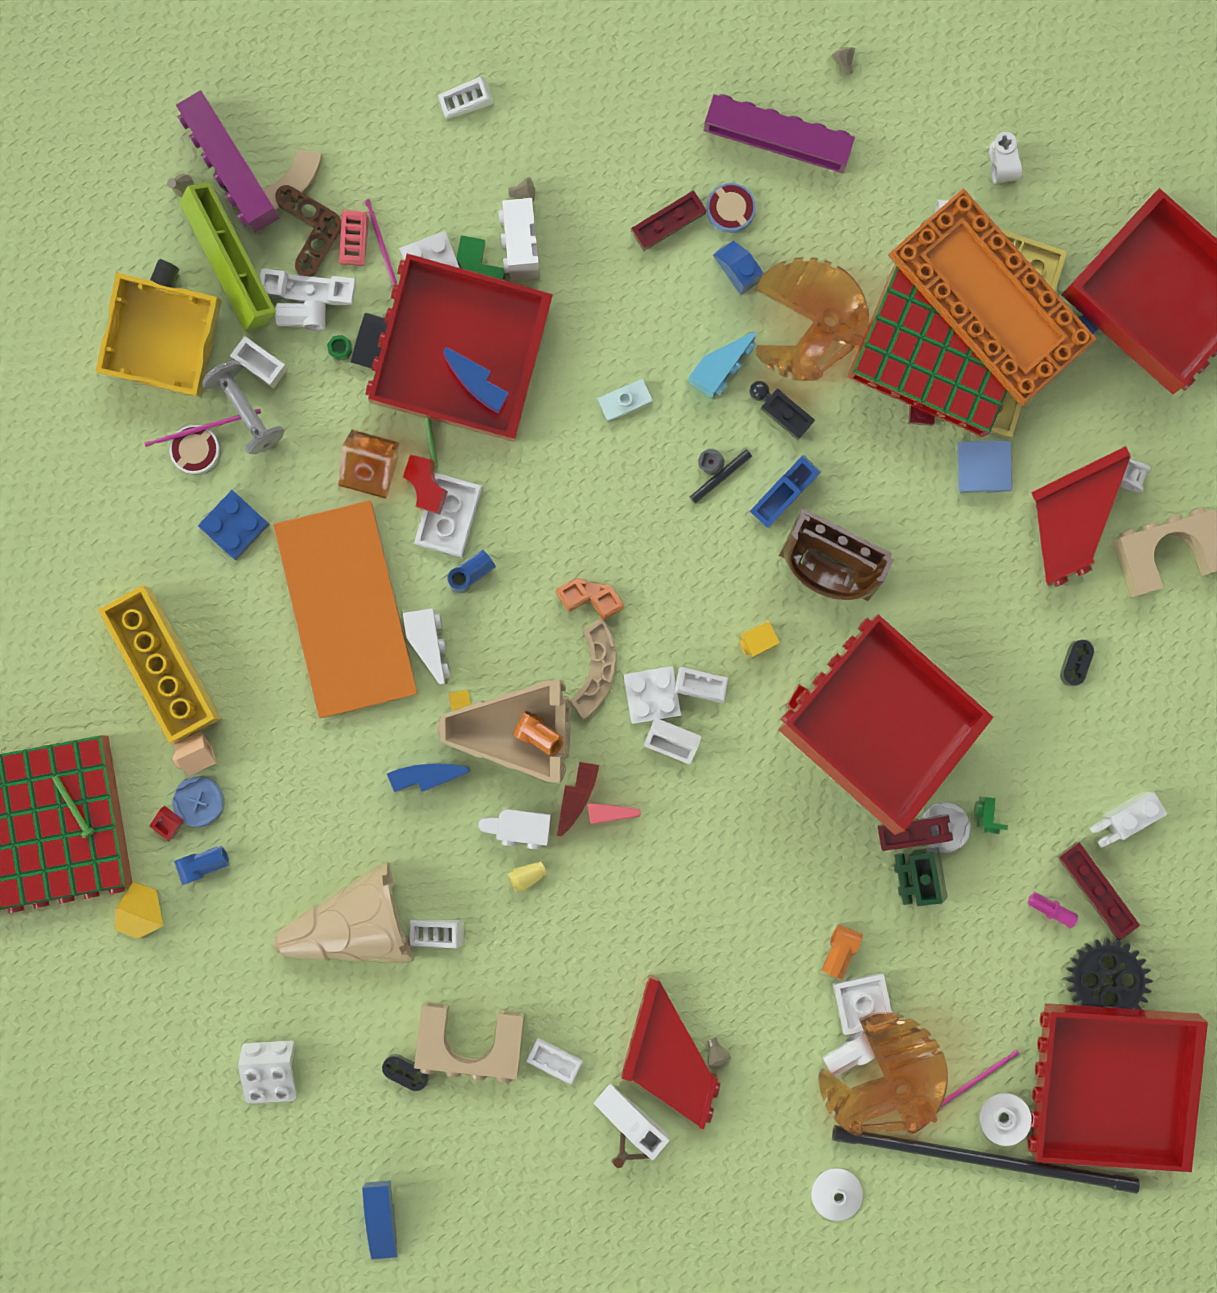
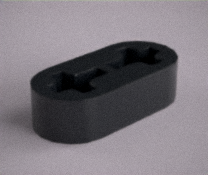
(1082, 665)
(402, 1078)

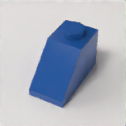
(739, 266)

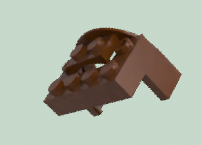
(824, 577)

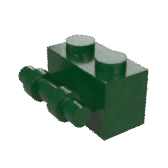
(926, 874)

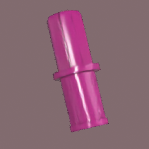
(1052, 910)

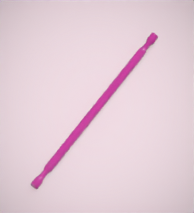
(381, 243)
(196, 429)
(979, 1078)

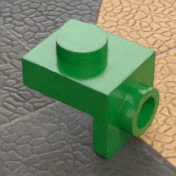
(984, 811)

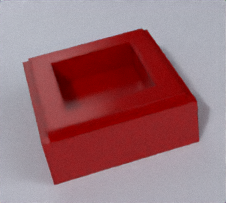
(166, 823)

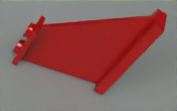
(1075, 514)
(667, 1060)

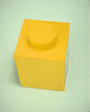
(758, 640)

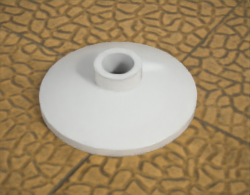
(1014, 1127)
(833, 1182)

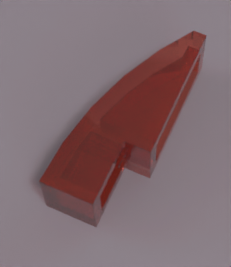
(577, 796)

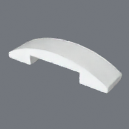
(303, 288)

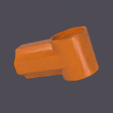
(533, 731)
(844, 945)

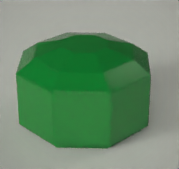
(340, 347)

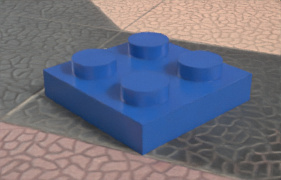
(233, 525)

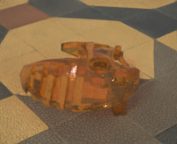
(815, 293)
(905, 1059)

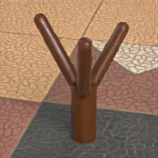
(622, 1156)

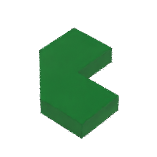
(470, 257)

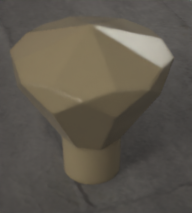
(844, 58)
(180, 183)
(523, 190)
(717, 1055)

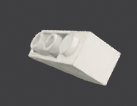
(423, 635)
(632, 1121)

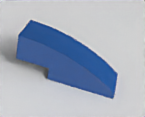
(475, 380)
(785, 491)
(425, 775)
(380, 1219)

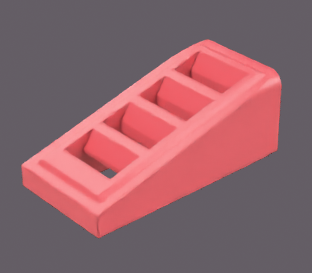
(357, 217)
(603, 813)

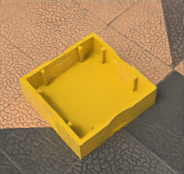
(158, 335)

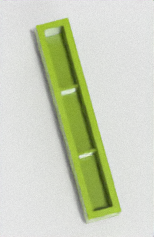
(227, 256)

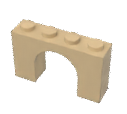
(1137, 549)
(436, 1055)

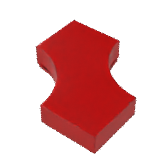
(421, 475)

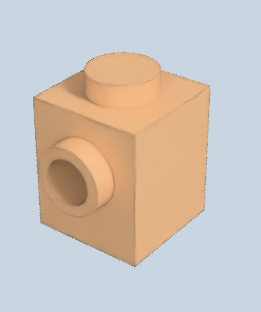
(193, 754)

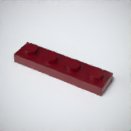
(1098, 890)

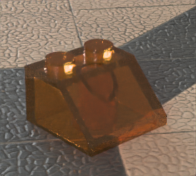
(368, 463)

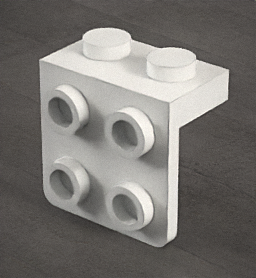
(267, 1071)

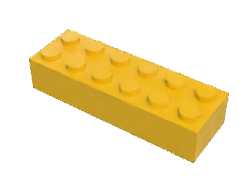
(159, 664)

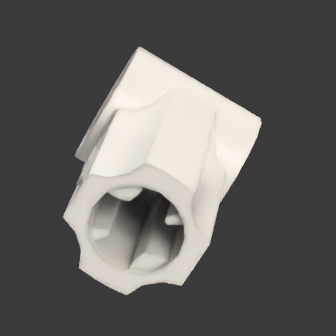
(308, 315)
(854, 1052)

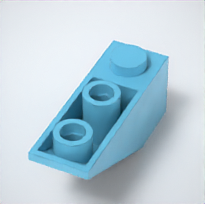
(716, 366)

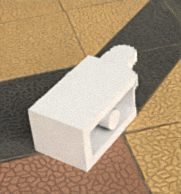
(1130, 817)
(519, 826)

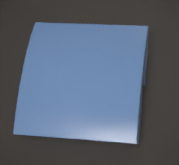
(985, 466)

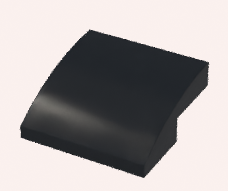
(367, 340)

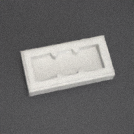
(701, 685)
(554, 1061)

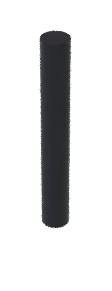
(721, 476)

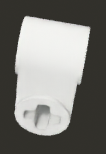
(1005, 163)
(1135, 476)

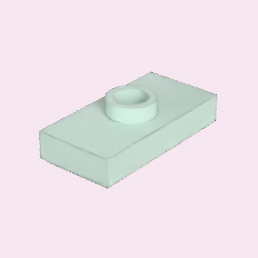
(624, 400)

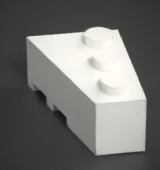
(519, 239)

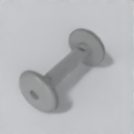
(223, 376)

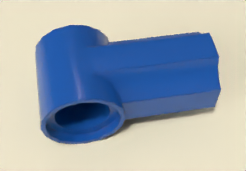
(473, 570)
(196, 866)

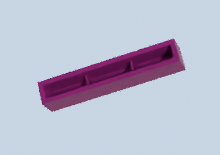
(778, 133)
(227, 161)

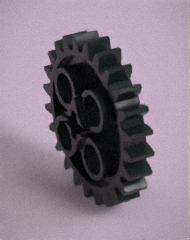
(1091, 962)

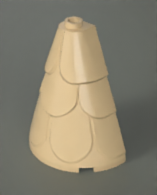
(488, 729)
(350, 925)

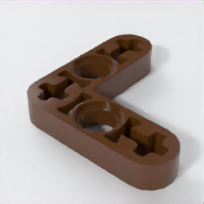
(316, 221)

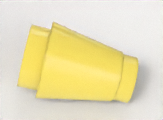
(526, 876)

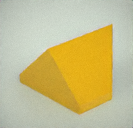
(138, 911)

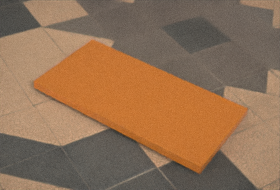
(992, 297)
(345, 609)

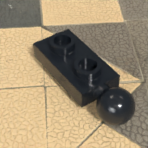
(782, 409)

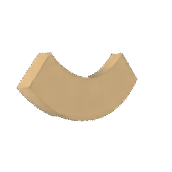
(300, 176)
(601, 669)

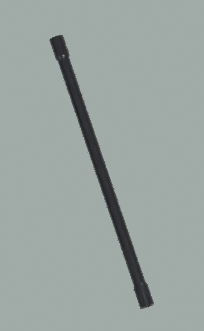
(1114, 1181)

